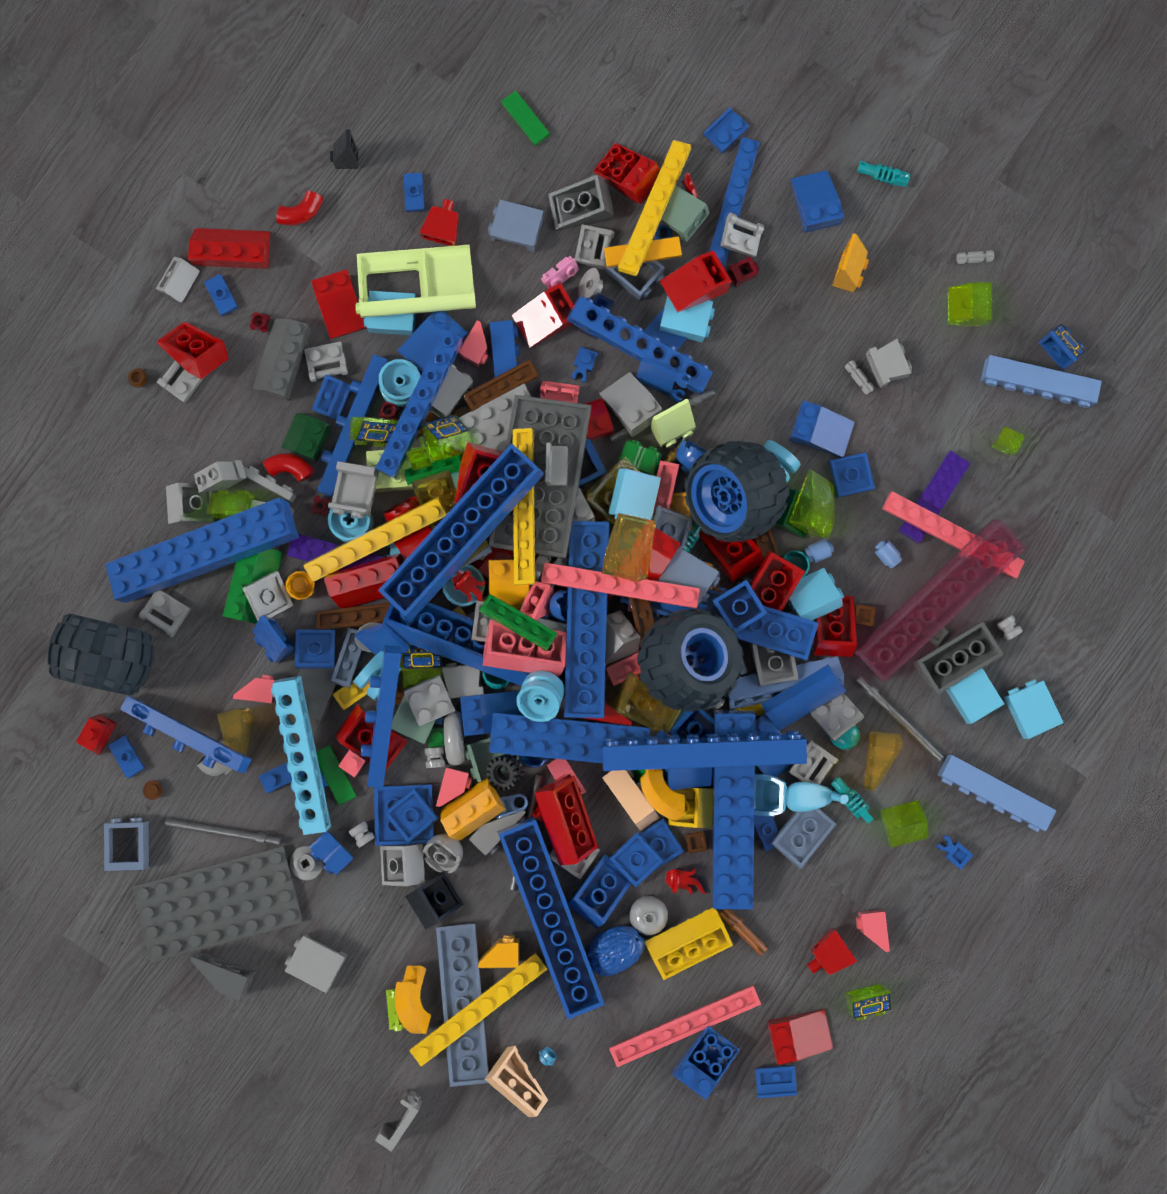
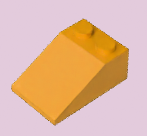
(851, 265)
(502, 583)

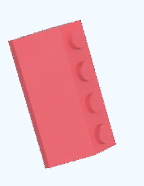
(513, 652)

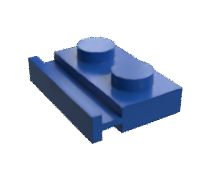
(726, 130)
(331, 397)
(775, 1081)

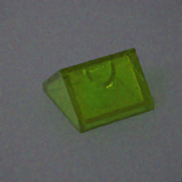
(905, 823)

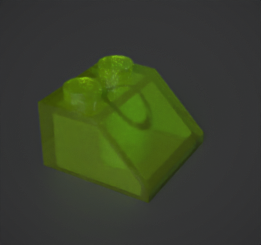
(970, 304)
(227, 504)

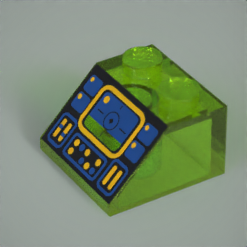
(371, 430)
(446, 437)
(419, 666)
(868, 1001)

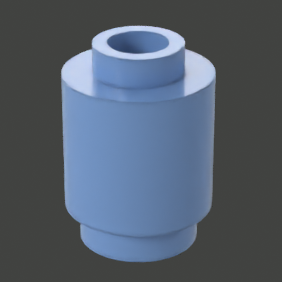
(819, 551)
(888, 553)

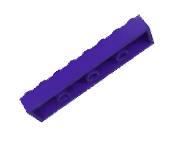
(937, 491)
(309, 548)

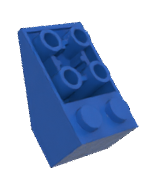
(705, 1062)

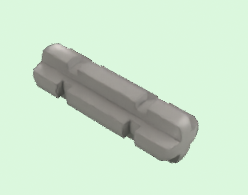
(975, 257)
(859, 377)

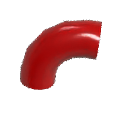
(300, 213)
(288, 463)

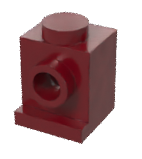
(747, 265)

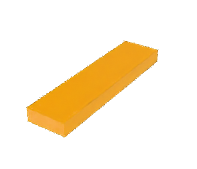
(658, 250)

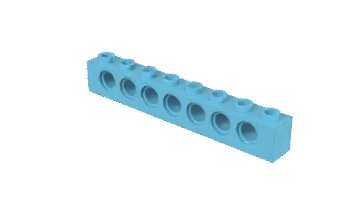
(317, 802)

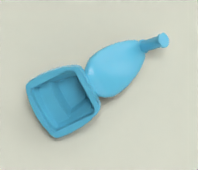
(773, 796)

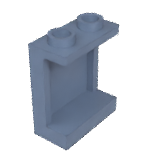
(516, 224)
(691, 572)

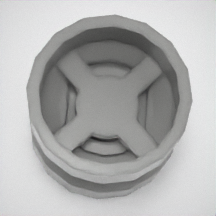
(1009, 627)
(434, 753)
(361, 834)

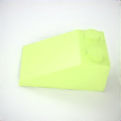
(673, 424)

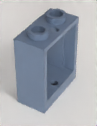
(646, 290)
(143, 845)

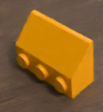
(471, 810)

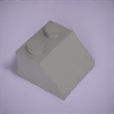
(187, 505)
(620, 638)
(402, 865)

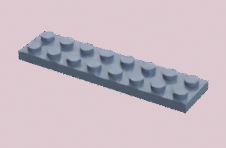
(460, 987)

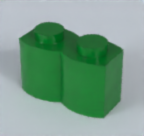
(642, 458)

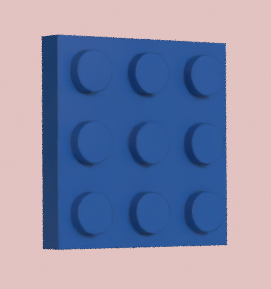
(384, 799)

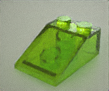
(815, 507)

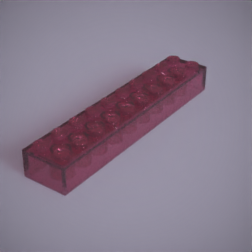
(939, 599)

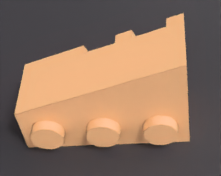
(631, 798)
(516, 1083)

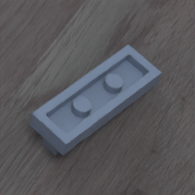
(347, 661)

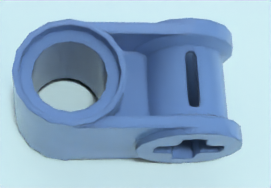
(509, 803)

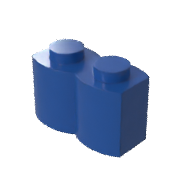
(331, 853)

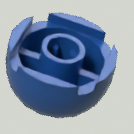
(688, 453)

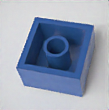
(739, 607)

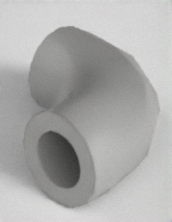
(454, 738)

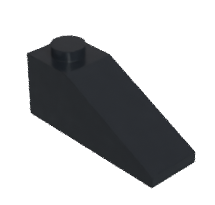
(345, 152)

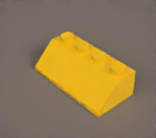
(688, 943)

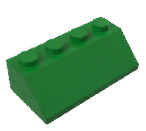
(245, 573)

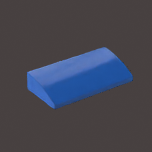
(803, 697)

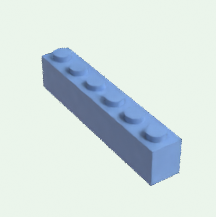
(1041, 381)
(749, 692)
(997, 793)

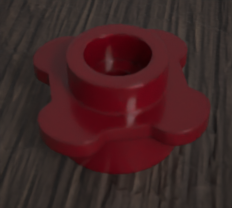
(256, 317)
(385, 408)
(319, 501)

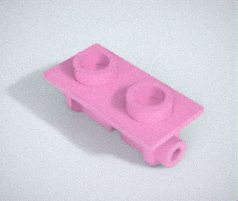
(567, 269)

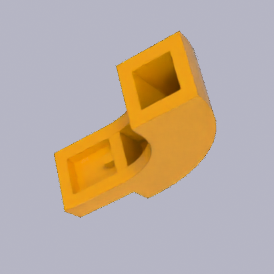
(661, 796)
(408, 1001)

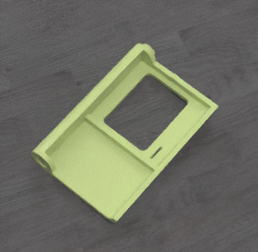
(443, 275)

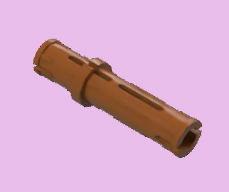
(736, 923)

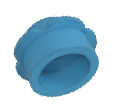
(547, 1056)

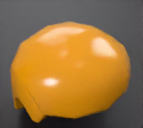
(300, 585)

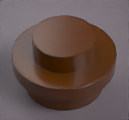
(138, 378)
(152, 790)

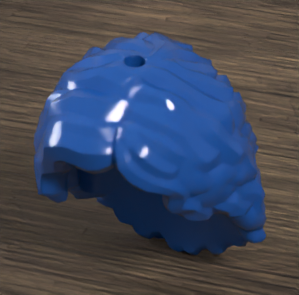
(615, 950)

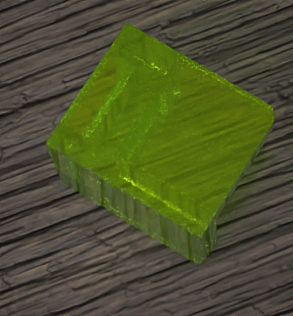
(1008, 441)
(419, 457)

